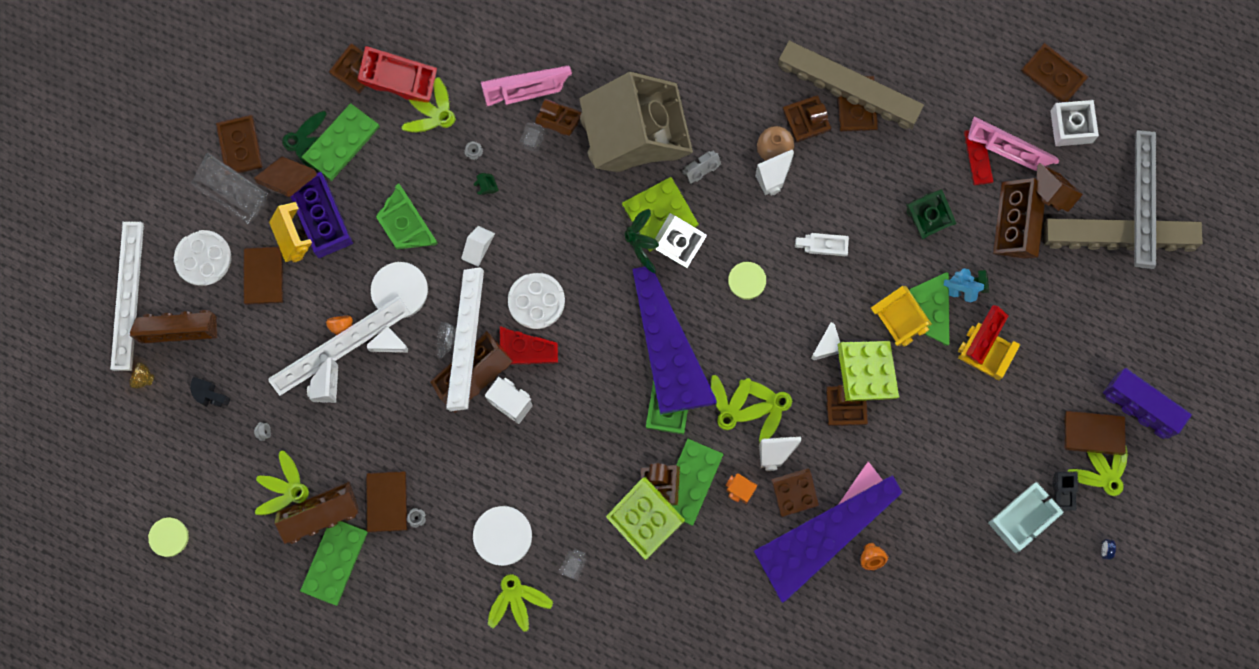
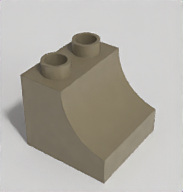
(634, 123)

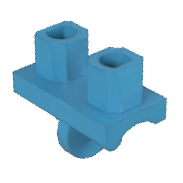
(963, 282)

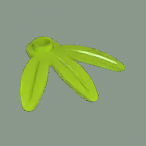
(437, 114)
(732, 410)
(773, 420)
(1107, 475)
(277, 485)
(517, 605)

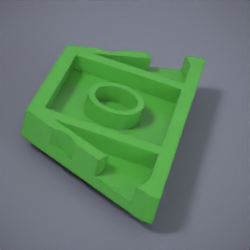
(403, 222)
(934, 301)

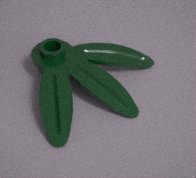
(301, 140)
(639, 240)

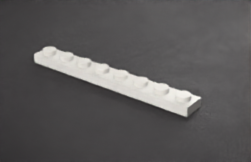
(127, 295)
(465, 339)
(339, 345)

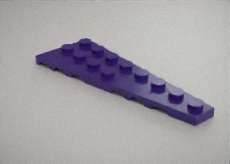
(674, 367)
(806, 549)

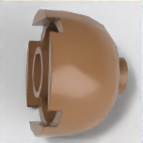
(774, 142)

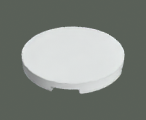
(202, 258)
(400, 280)
(536, 300)
(502, 535)

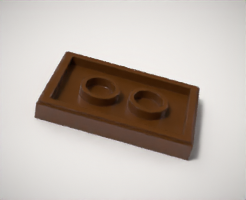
(1054, 73)
(855, 117)
(239, 144)
(285, 176)
(263, 275)
(1095, 433)
(386, 502)

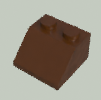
(1056, 189)

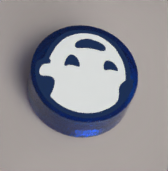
(1108, 549)

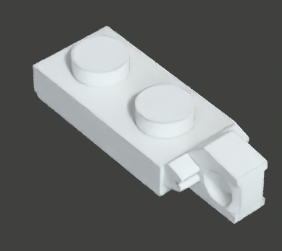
(824, 244)

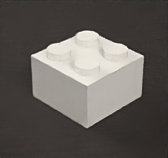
(1074, 123)
(679, 240)
(509, 400)

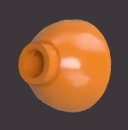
(339, 324)
(873, 557)

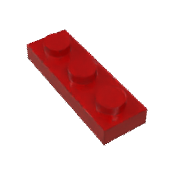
(978, 161)
(987, 334)

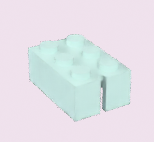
(1025, 517)

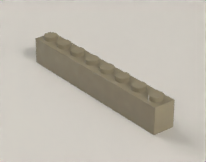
(851, 85)
(1119, 234)

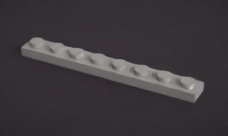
(1145, 200)

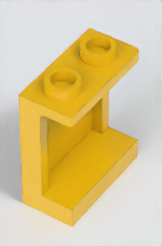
(286, 234)
(902, 316)
(997, 359)

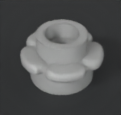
(478, 150)
(259, 431)
(411, 517)

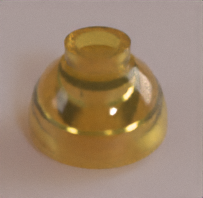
(141, 376)

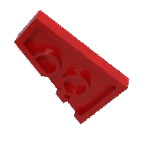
(528, 349)

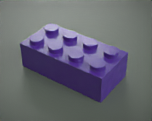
(321, 217)
(1146, 404)

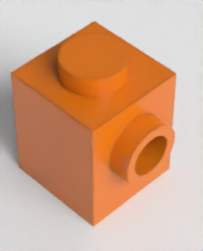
(740, 488)

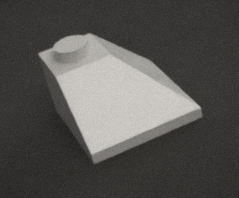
(773, 172)
(324, 383)
(776, 451)

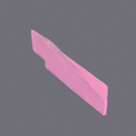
(525, 86)
(1009, 145)

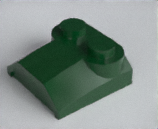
(931, 213)

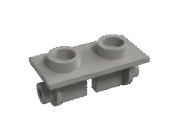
(708, 162)

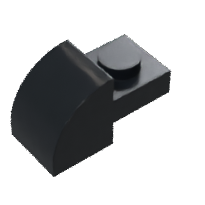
(203, 392)
(1065, 488)

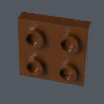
(348, 67)
(558, 117)
(807, 118)
(844, 412)
(665, 480)
(795, 492)

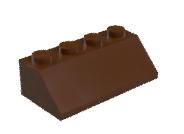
(1019, 220)
(174, 327)
(488, 362)
(316, 513)

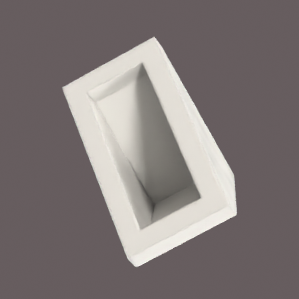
(477, 245)
(387, 342)
(828, 344)

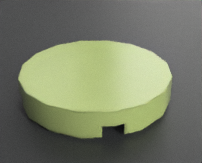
(747, 280)
(168, 537)

